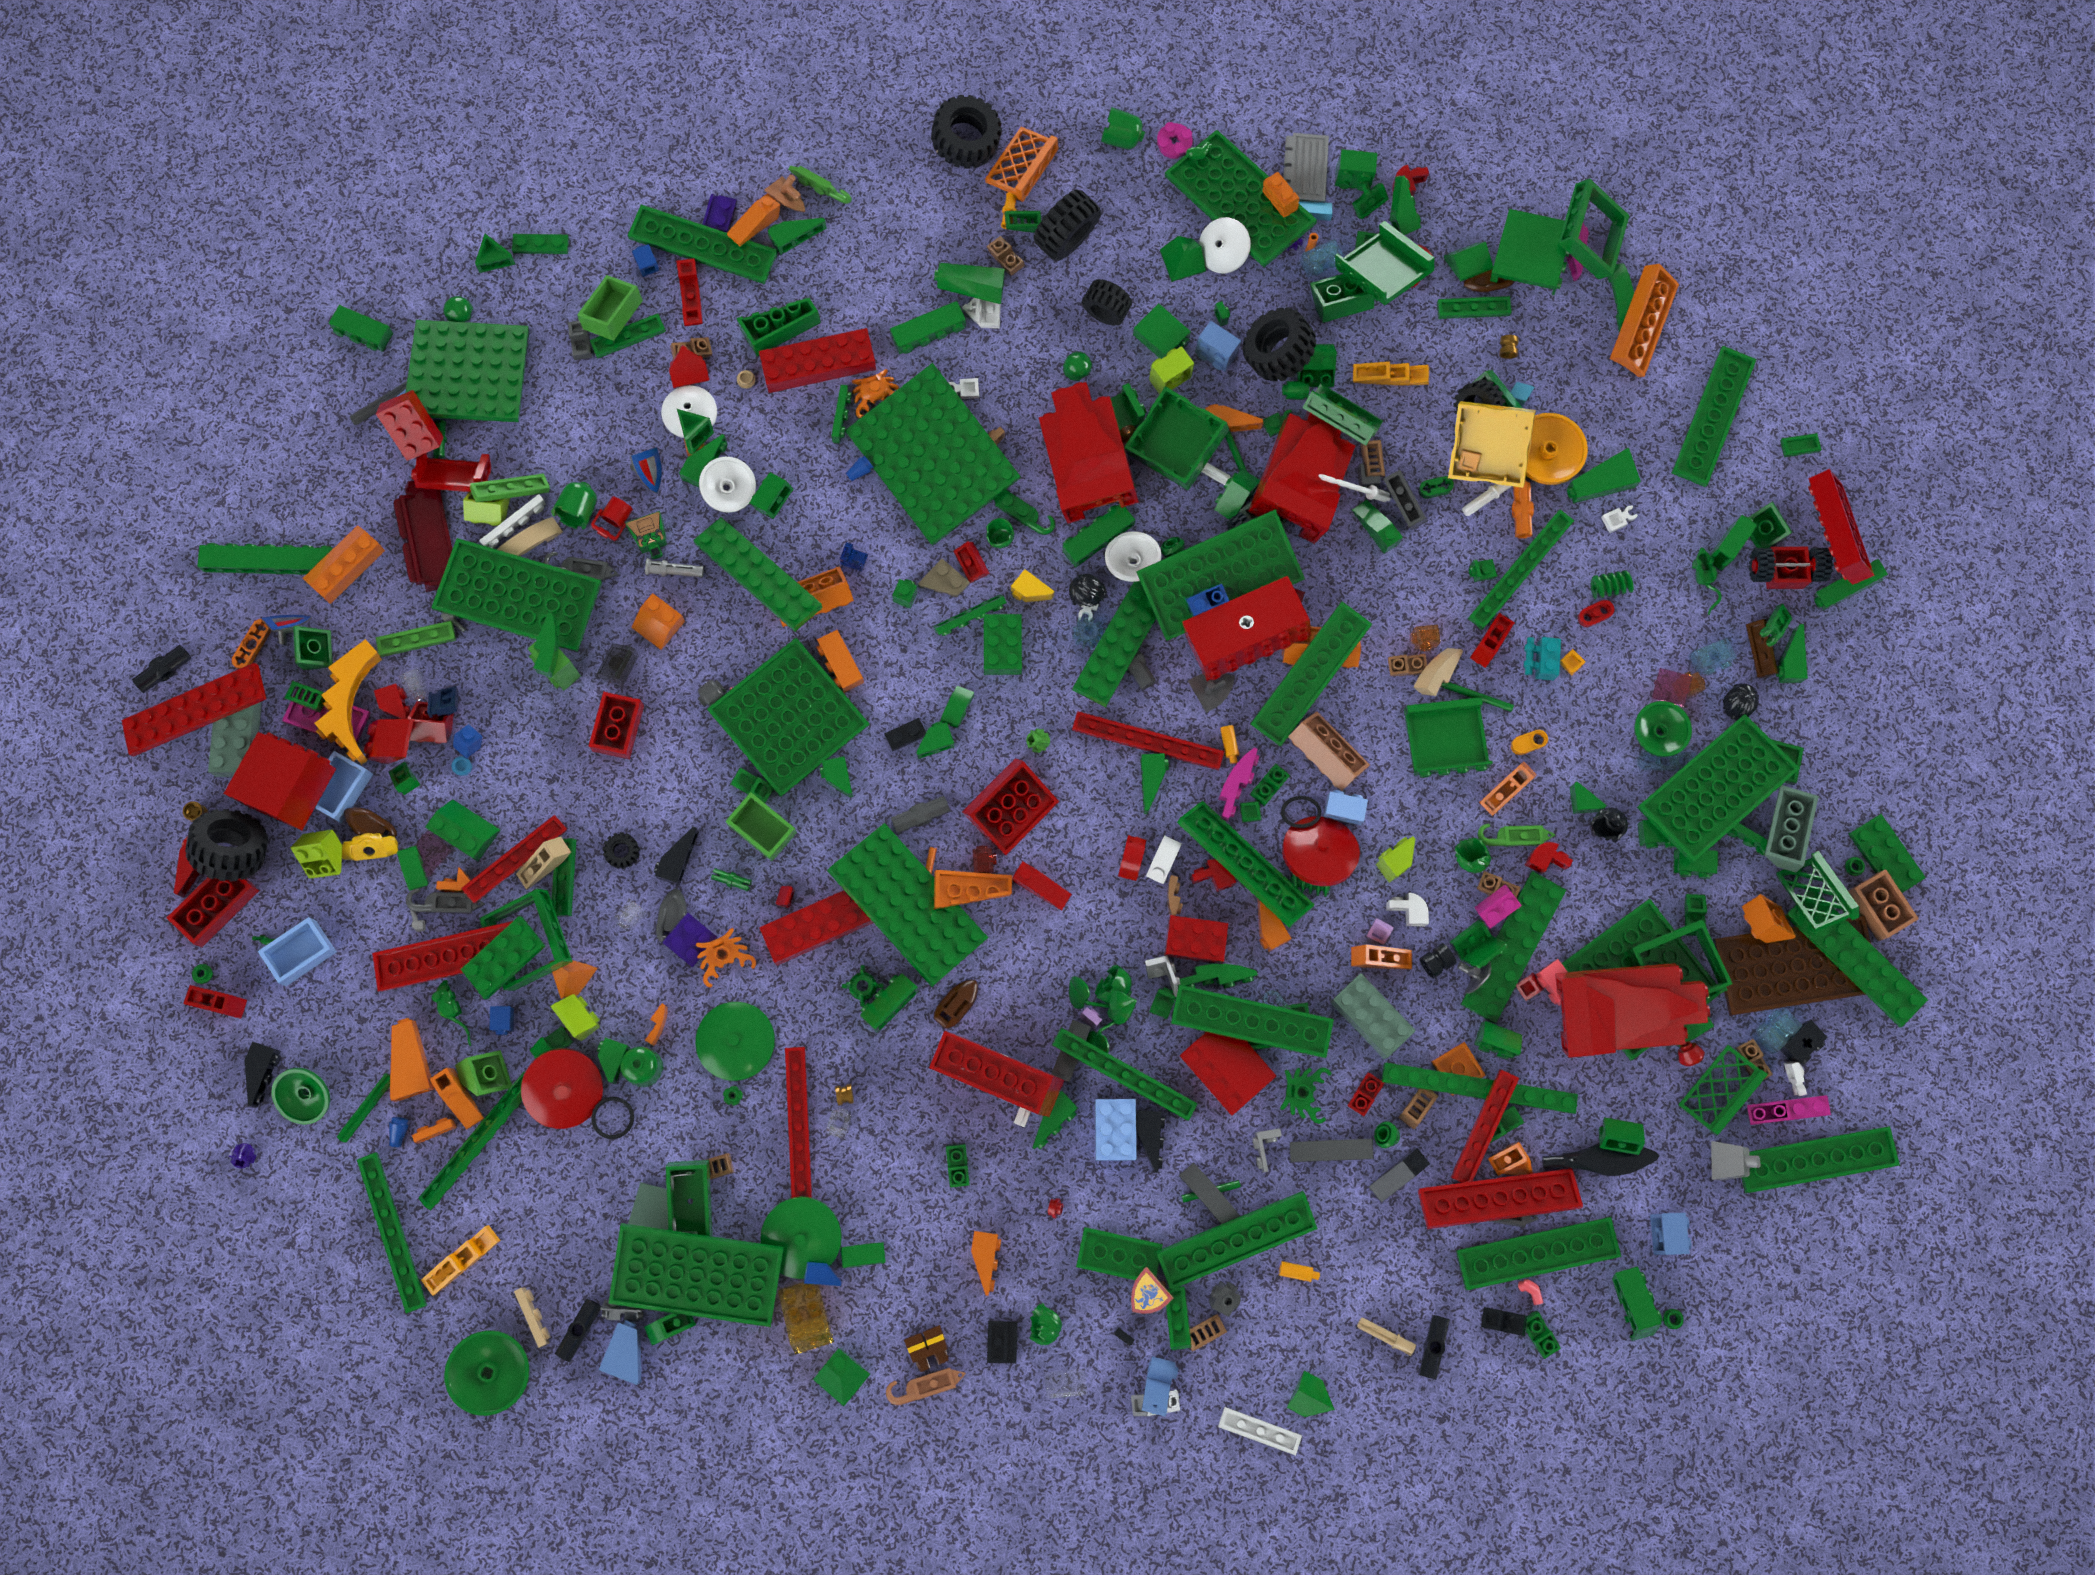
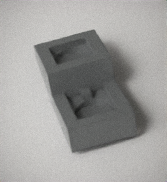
(579, 341)

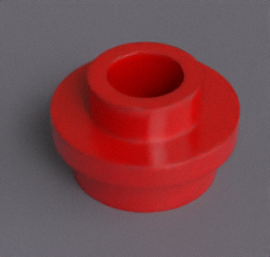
(1055, 1208)

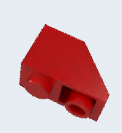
(392, 702)

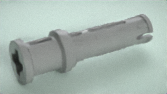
(664, 568)

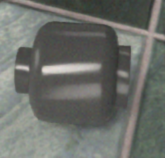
(710, 692)

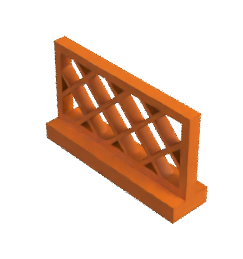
(1036, 166)

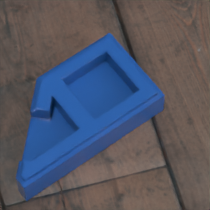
(820, 1274)

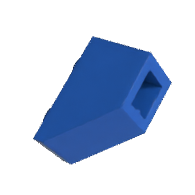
(1207, 599)

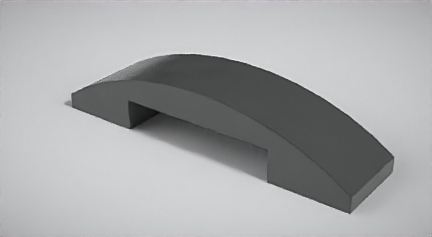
(1208, 1194)

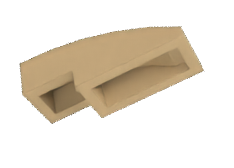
(1438, 671)

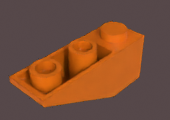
(456, 1097)
(983, 1253)

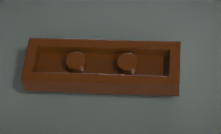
(1762, 654)

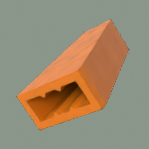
(409, 1064)

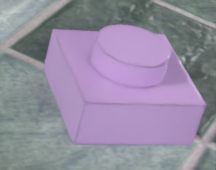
(1379, 931)
(1091, 1017)

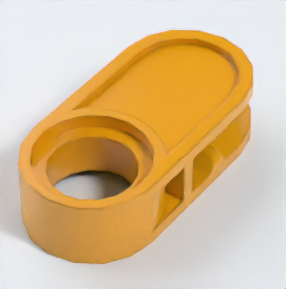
(1525, 743)

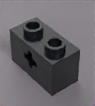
(1814, 1041)

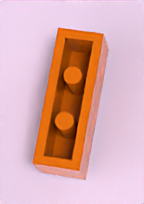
(839, 661)

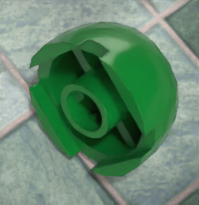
(1116, 981)

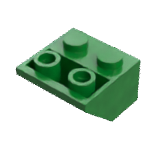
(1321, 367)
(1498, 1040)

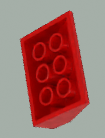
(1010, 806)
(1228, 1069)

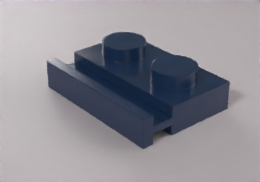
(443, 702)

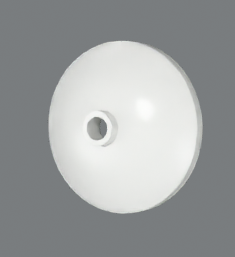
(1234, 245)
(699, 400)
(728, 472)
(1131, 548)

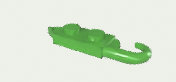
(819, 184)
(1516, 836)

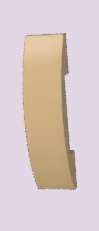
(532, 537)

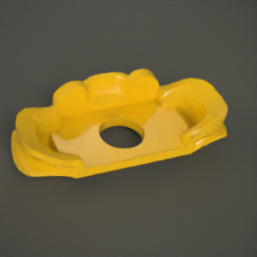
(382, 845)

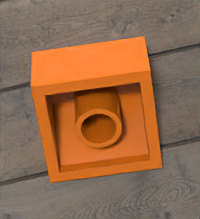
(657, 621)
(1767, 920)

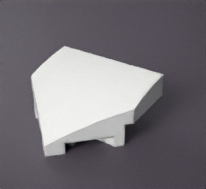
(984, 313)

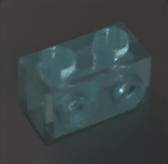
(1320, 258)

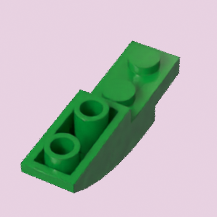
(1224, 974)

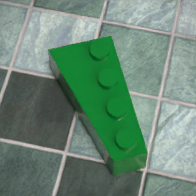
(778, 325)

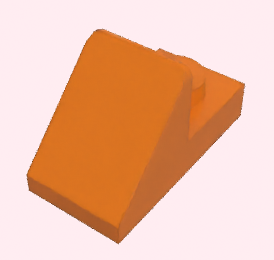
(450, 885)

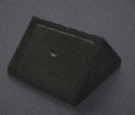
(617, 664)

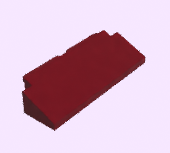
(424, 525)

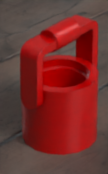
(614, 513)

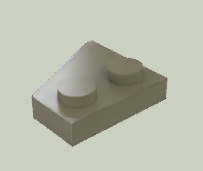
(944, 579)

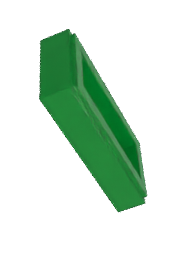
(1800, 445)

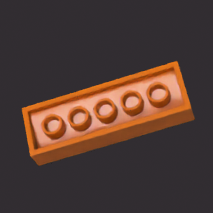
(1645, 319)

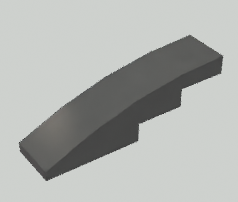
(1331, 1150)

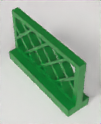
(1834, 888)
(1736, 1101)

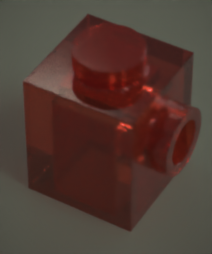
(984, 859)

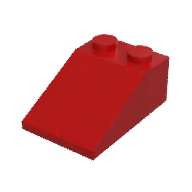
(388, 740)

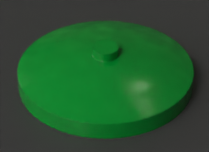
(735, 1041)
(806, 1232)
(486, 1373)

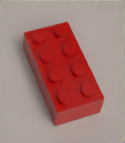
(211, 908)

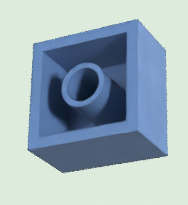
(1217, 346)
(1670, 1233)

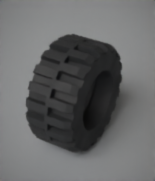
(972, 112)
(1067, 225)
(1290, 356)
(222, 861)

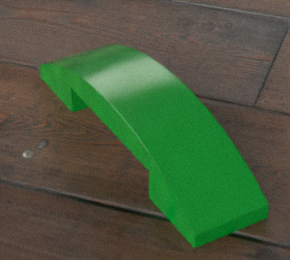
(1622, 291)

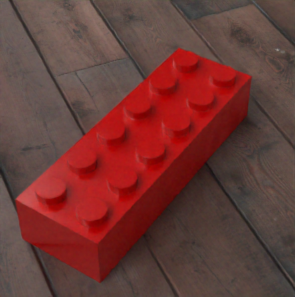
(817, 360)
(1840, 527)
(813, 927)

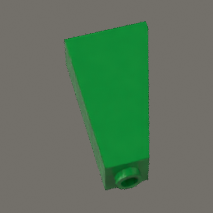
(972, 281)
(1605, 479)
(1843, 589)

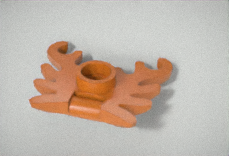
(872, 389)
(722, 952)

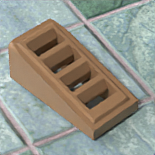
(1374, 444)
(1410, 1120)
(728, 1164)
(1216, 1318)

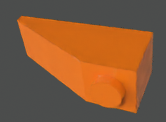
(755, 219)
(1236, 419)
(1508, 788)
(1271, 929)
(1380, 957)

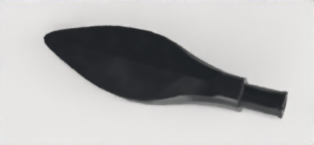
(1602, 1161)

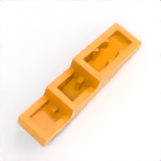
(1390, 374)
(460, 1260)

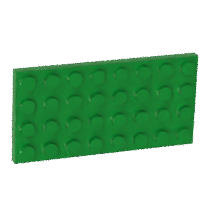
(1232, 187)
(1237, 559)
(515, 593)
(1718, 788)
(900, 901)
(695, 1275)

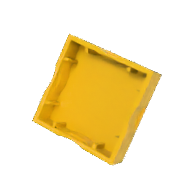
(1500, 437)

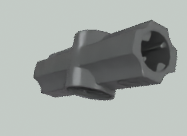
(1141, 672)
(920, 814)

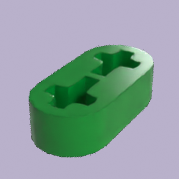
(1437, 491)

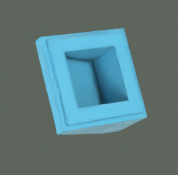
(1521, 392)

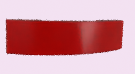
(690, 292)

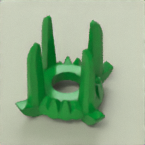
(865, 995)

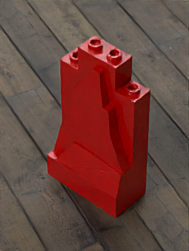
(1086, 452)
(1292, 473)
(1628, 1008)

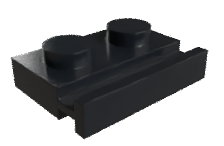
(1002, 1342)

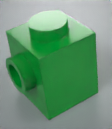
(905, 593)

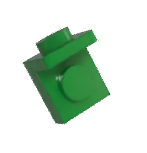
(1482, 570)
(1163, 1003)

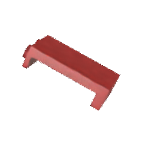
(450, 474)

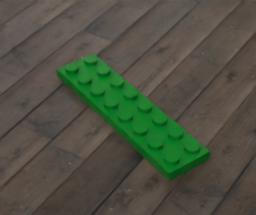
(702, 243)
(1713, 416)
(758, 574)
(1117, 647)
(1311, 673)
(1245, 864)
(1522, 934)
(1861, 963)
(1252, 1021)
(1822, 1159)
(1236, 1240)
(1538, 1253)

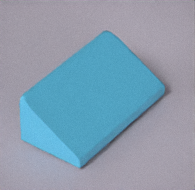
(1319, 210)

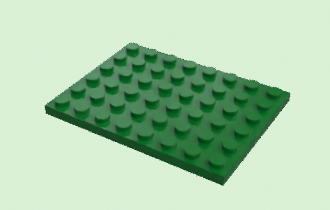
(932, 454)

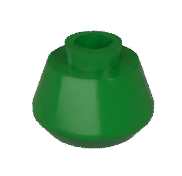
(1172, 546)
(1386, 1135)

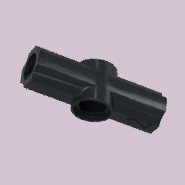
(161, 669)
(572, 1342)
(1431, 1361)

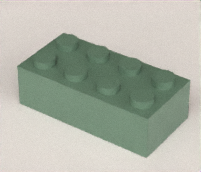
(232, 739)
(1372, 1016)

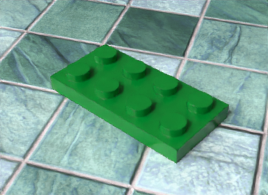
(1886, 852)
(503, 957)
(1117, 1254)

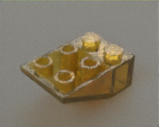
(805, 1317)

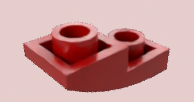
(1365, 1094)

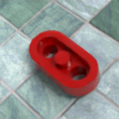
(1595, 614)

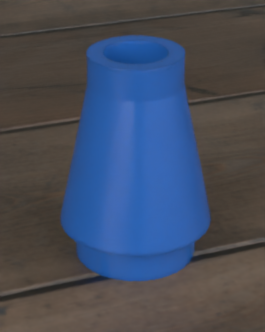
(859, 468)
(397, 1129)

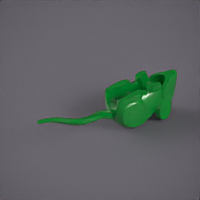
(1706, 573)
(447, 1006)

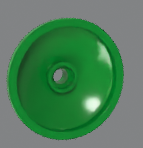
(1671, 721)
(294, 1101)

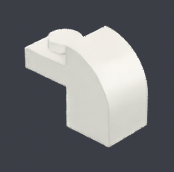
(1163, 859)
(1415, 909)

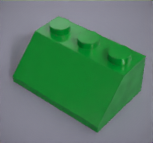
(1339, 298)
(463, 829)
(888, 1002)

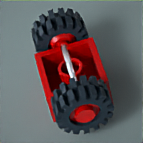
(1790, 566)

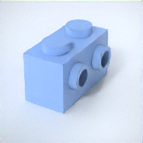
(1345, 807)

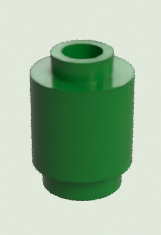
(1295, 390)

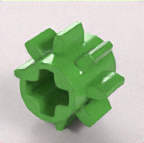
(1038, 740)

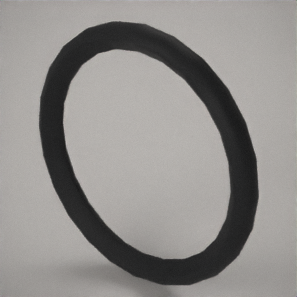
(1301, 798)
(593, 1117)

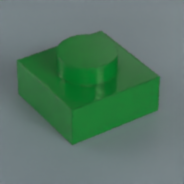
(1222, 313)

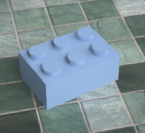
(343, 787)
(297, 951)
(1115, 1130)

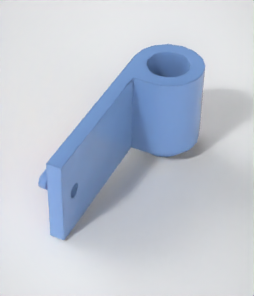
(1158, 1385)

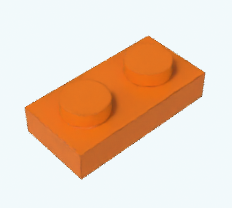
(426, 1133)

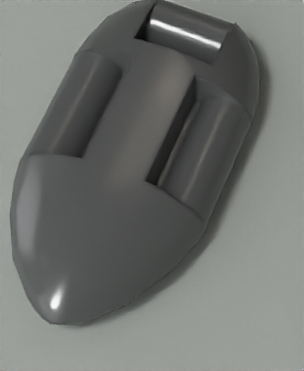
(670, 913)

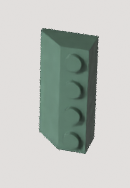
(1791, 828)

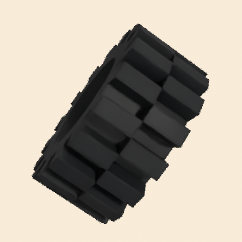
(618, 839)

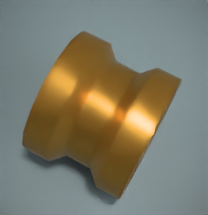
(844, 1094)

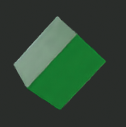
(1470, 261)
(1771, 527)
(312, 648)

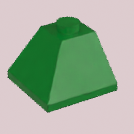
(841, 1376)

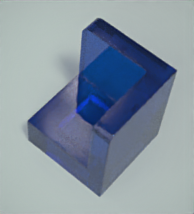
(853, 558)

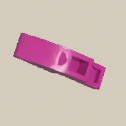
(1239, 777)
(1788, 1110)

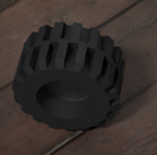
(1107, 302)
(1483, 389)

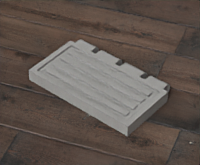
(1307, 165)

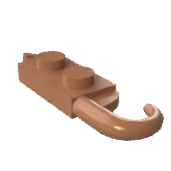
(926, 1386)

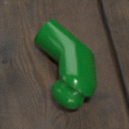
(1199, 152)

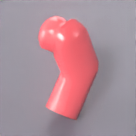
(1533, 1289)

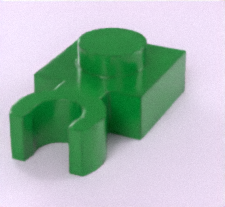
(1274, 422)

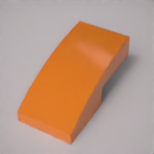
(659, 1018)

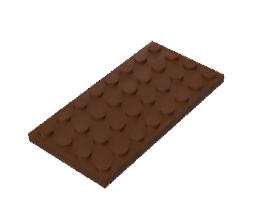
(1782, 972)

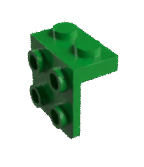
(1127, 407)
(1477, 945)

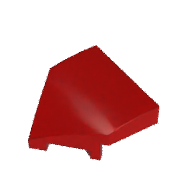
(687, 368)

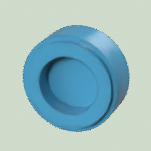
(461, 766)

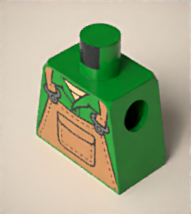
(649, 533)

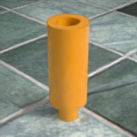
(1230, 743)
(1298, 1271)

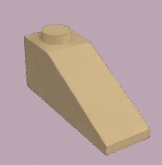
(543, 861)

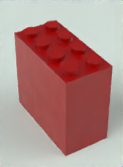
(280, 779)

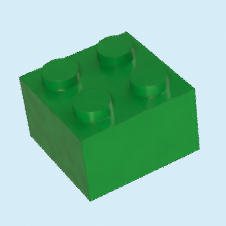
(1354, 168)

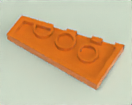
(960, 887)

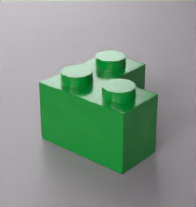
(1237, 493)

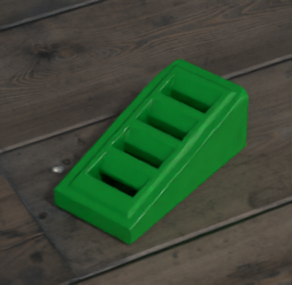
(1029, 215)
(318, 703)

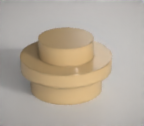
(746, 379)

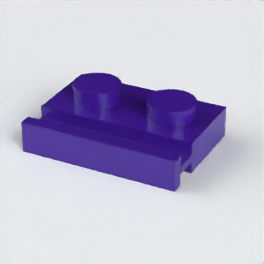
(720, 212)

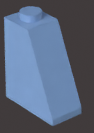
(624, 1353)

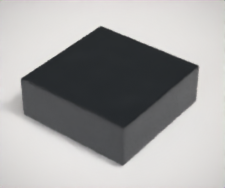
(1123, 1336)

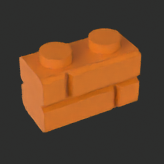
(1280, 194)

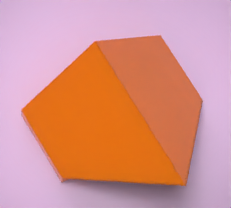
(572, 978)
(1511, 1161)

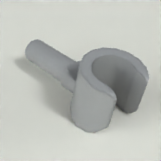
(446, 617)
(418, 925)

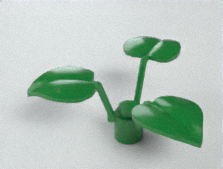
(1119, 1009)

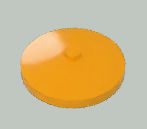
(1556, 449)

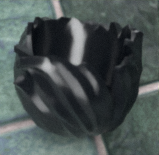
(1086, 590)
(1740, 700)
(1610, 824)

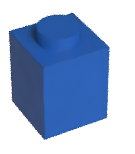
(645, 260)
(467, 741)
(501, 1020)

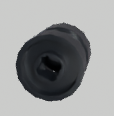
(1435, 962)

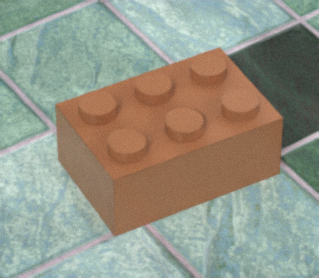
(1883, 905)

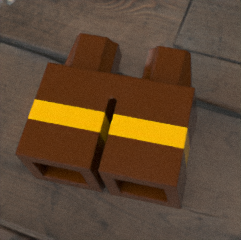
(919, 1352)

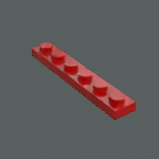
(512, 860)
(1485, 1127)

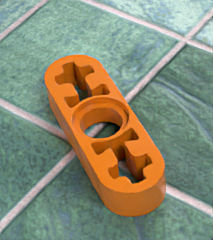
(248, 637)

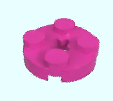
(1178, 131)

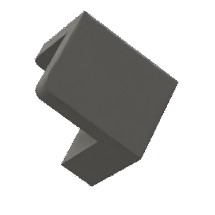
(1367, 481)

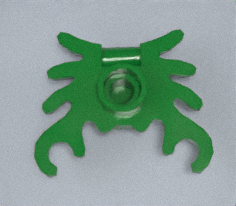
(1300, 1093)

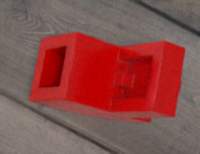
(1414, 176)
(1544, 854)
(1132, 858)
(1218, 873)

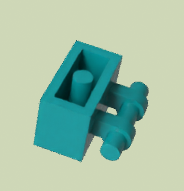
(1547, 658)

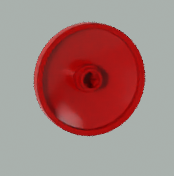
(1321, 853)
(561, 1088)

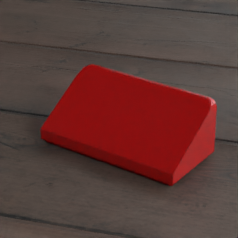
(971, 561)

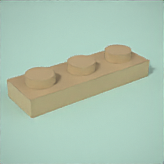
(532, 1316)

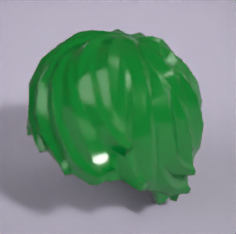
(1472, 855)
(1045, 1325)

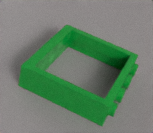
(1569, 238)
(551, 927)
(1706, 943)

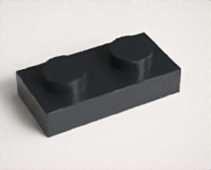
(905, 734)

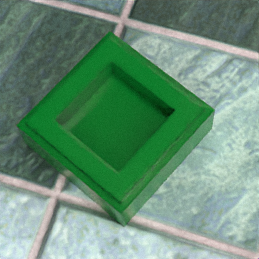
(1250, 812)

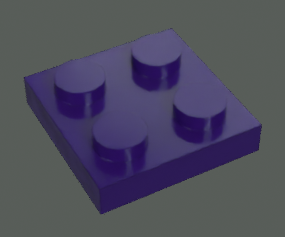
(684, 937)

